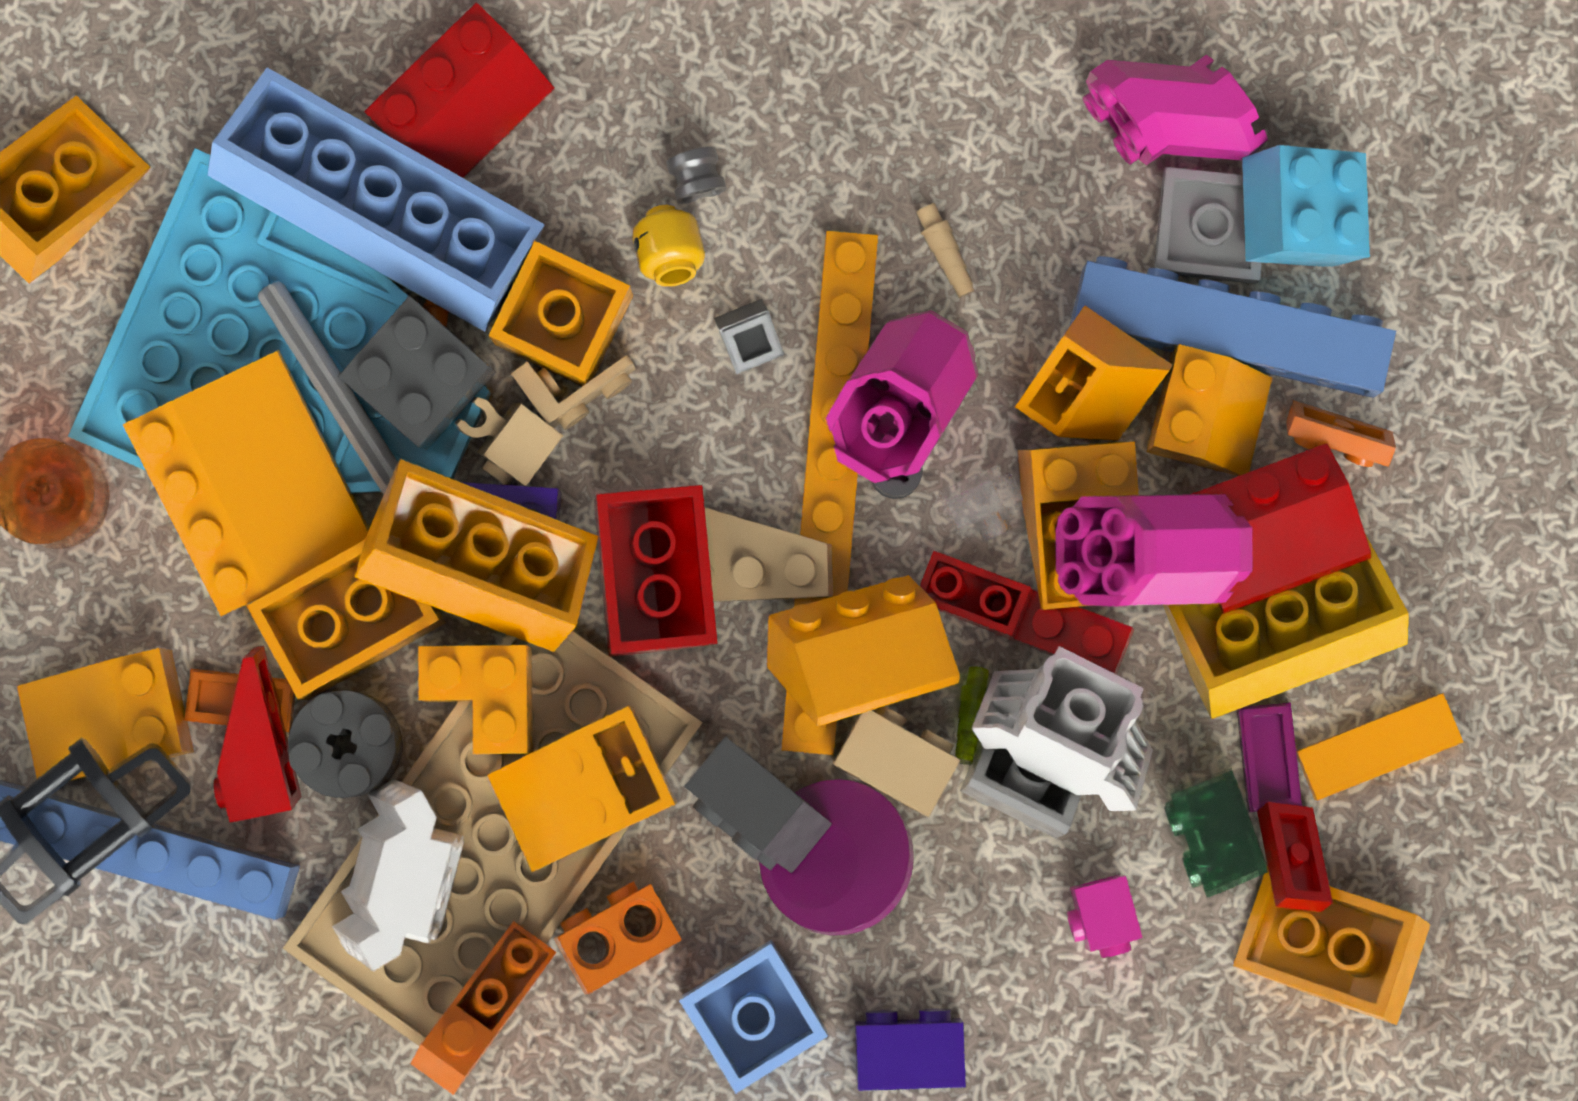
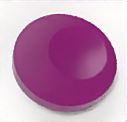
(854, 868)

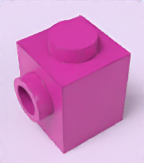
(1104, 916)

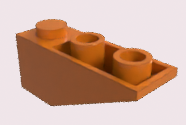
(482, 1008)

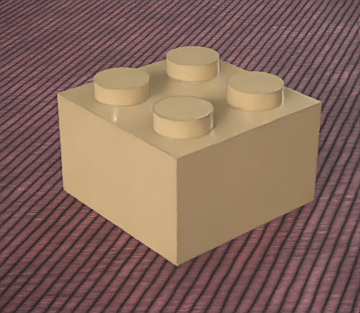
(896, 760)

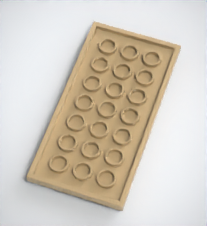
(492, 876)

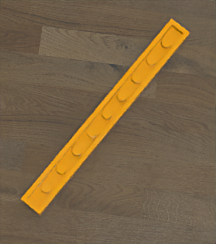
(829, 484)

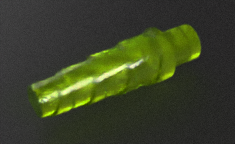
(970, 702)

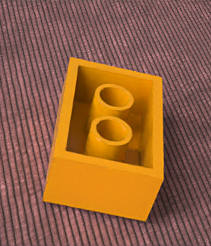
(336, 624)

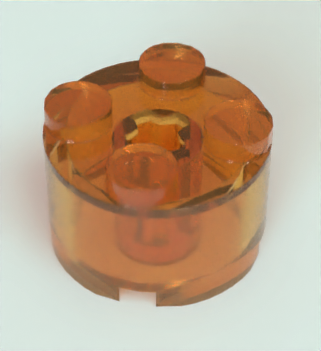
(74, 511)

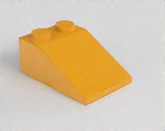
(60, 185)
(111, 705)
(1347, 954)

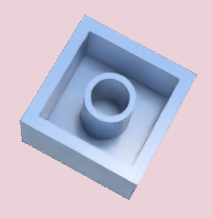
(753, 1016)

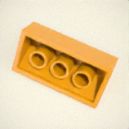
(478, 556)

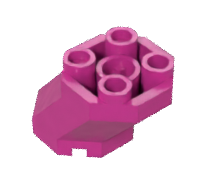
(1173, 110)
(902, 396)
(1152, 549)

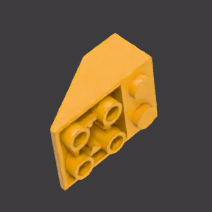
(1055, 481)
(582, 788)

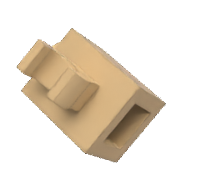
(515, 442)

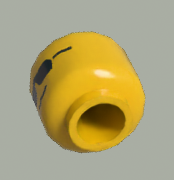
(668, 245)

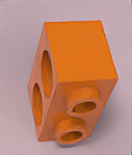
(622, 948)

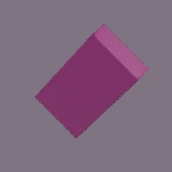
(1269, 755)

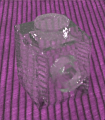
(982, 504)

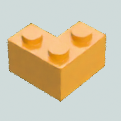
(497, 683)

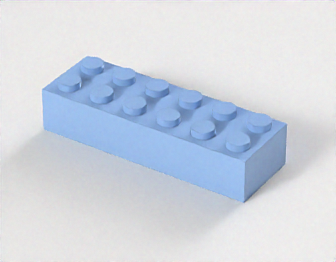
(373, 198)

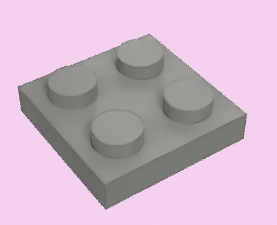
(1203, 226)

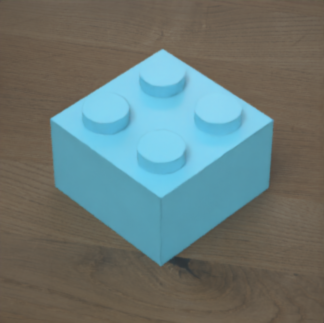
(1305, 206)

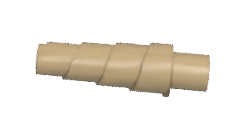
(945, 248)

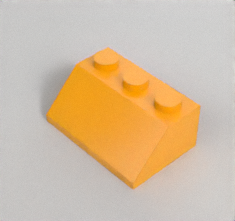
(861, 650)

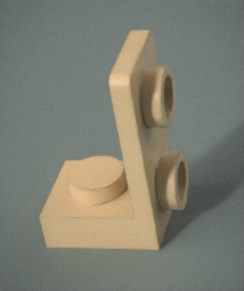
(543, 390)

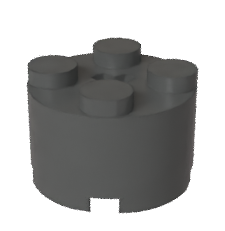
(317, 756)

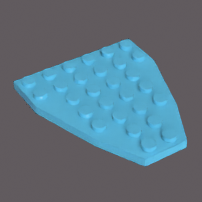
(202, 318)

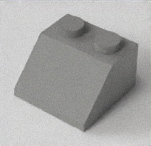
(1019, 793)

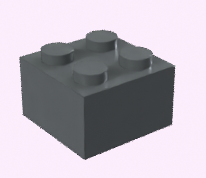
(417, 374)
(755, 808)

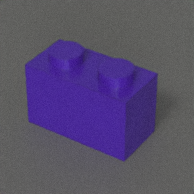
(910, 1052)

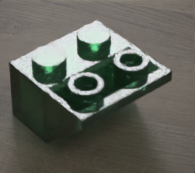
(1217, 832)

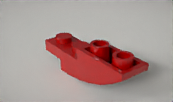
(1016, 613)

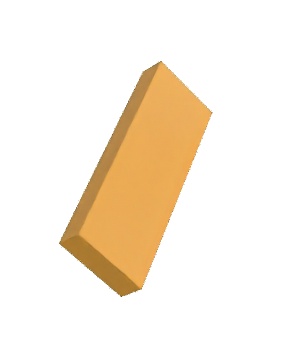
(1379, 746)

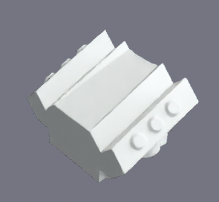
(1070, 727)
(398, 877)

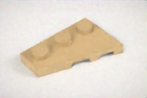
(764, 562)

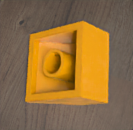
(1209, 411)

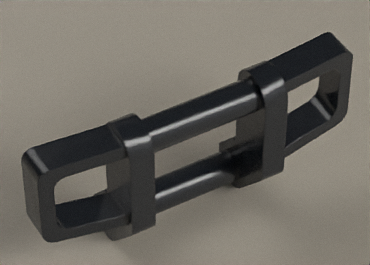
(134, 820)

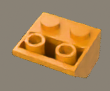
(1093, 381)

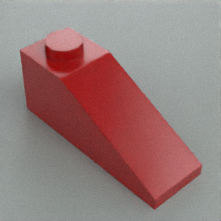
(254, 757)

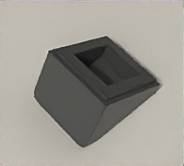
(749, 336)

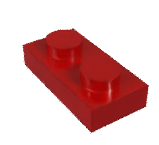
(1294, 857)

